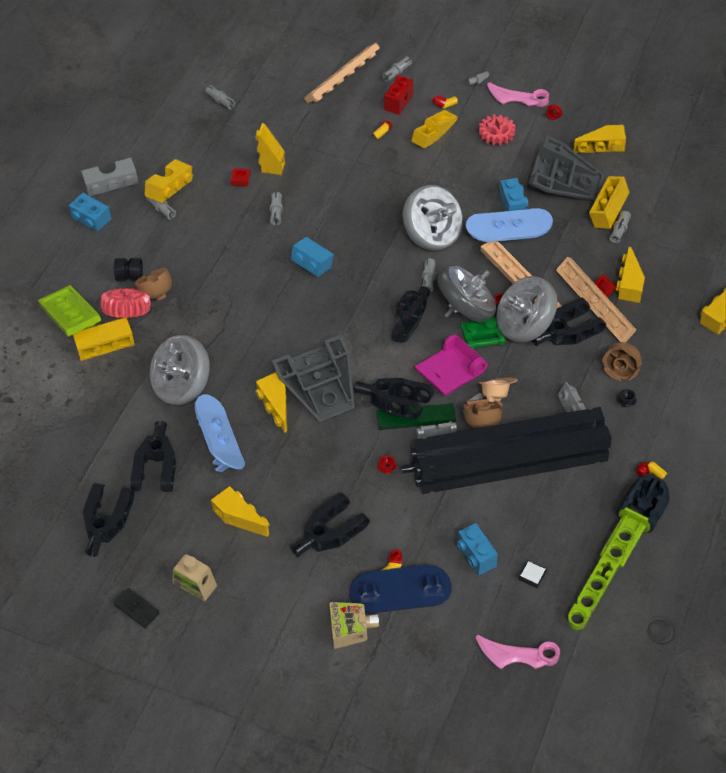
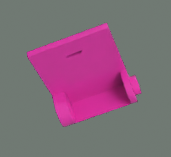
(452, 366)

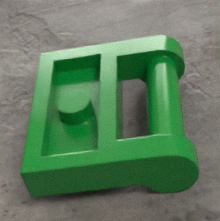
(477, 331)

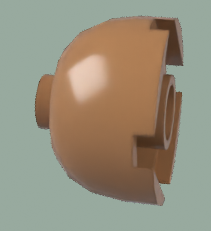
(155, 284)
(622, 361)
(482, 414)

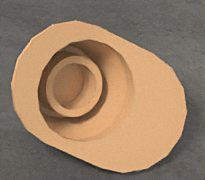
(496, 388)

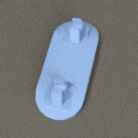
(509, 225)
(218, 433)

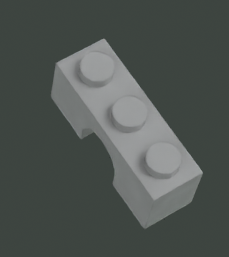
(122, 176)

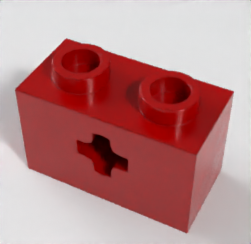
(398, 95)

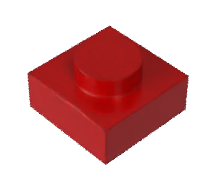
(240, 177)
(605, 285)

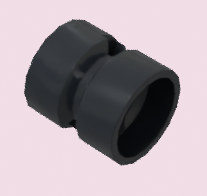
(128, 269)

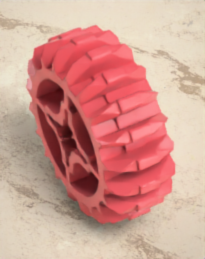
(125, 303)

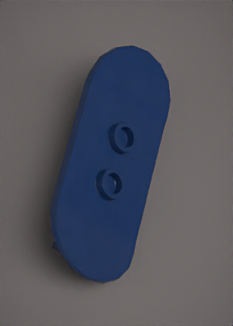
(401, 588)

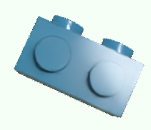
(512, 195)
(90, 212)
(312, 256)
(477, 549)

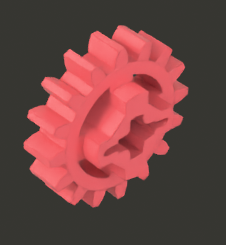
(497, 129)

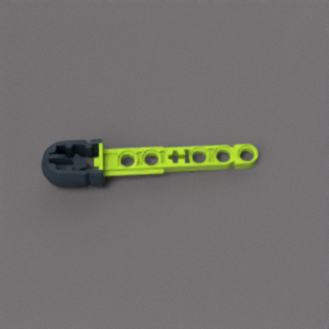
(631, 523)

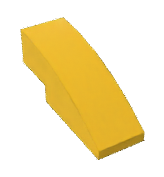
(433, 128)

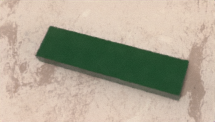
(430, 416)

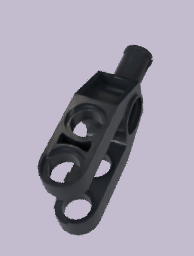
(414, 306)
(562, 334)
(391, 390)
(147, 451)
(110, 525)
(329, 539)

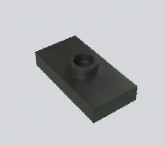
(136, 608)

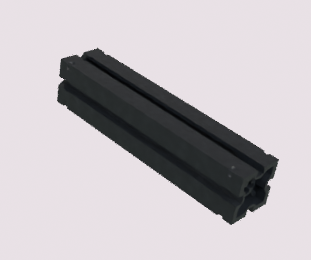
(509, 450)

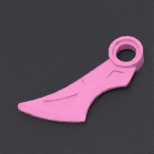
(504, 96)
(504, 654)

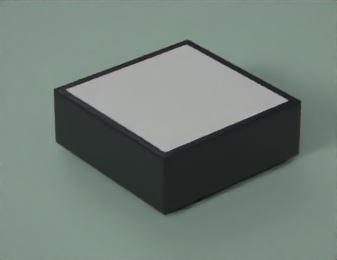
(532, 574)

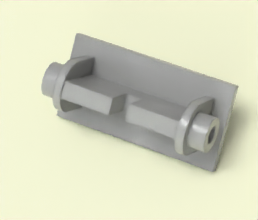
(570, 398)
(432, 430)

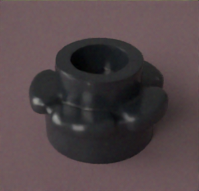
(627, 394)

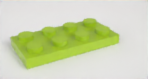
(69, 310)

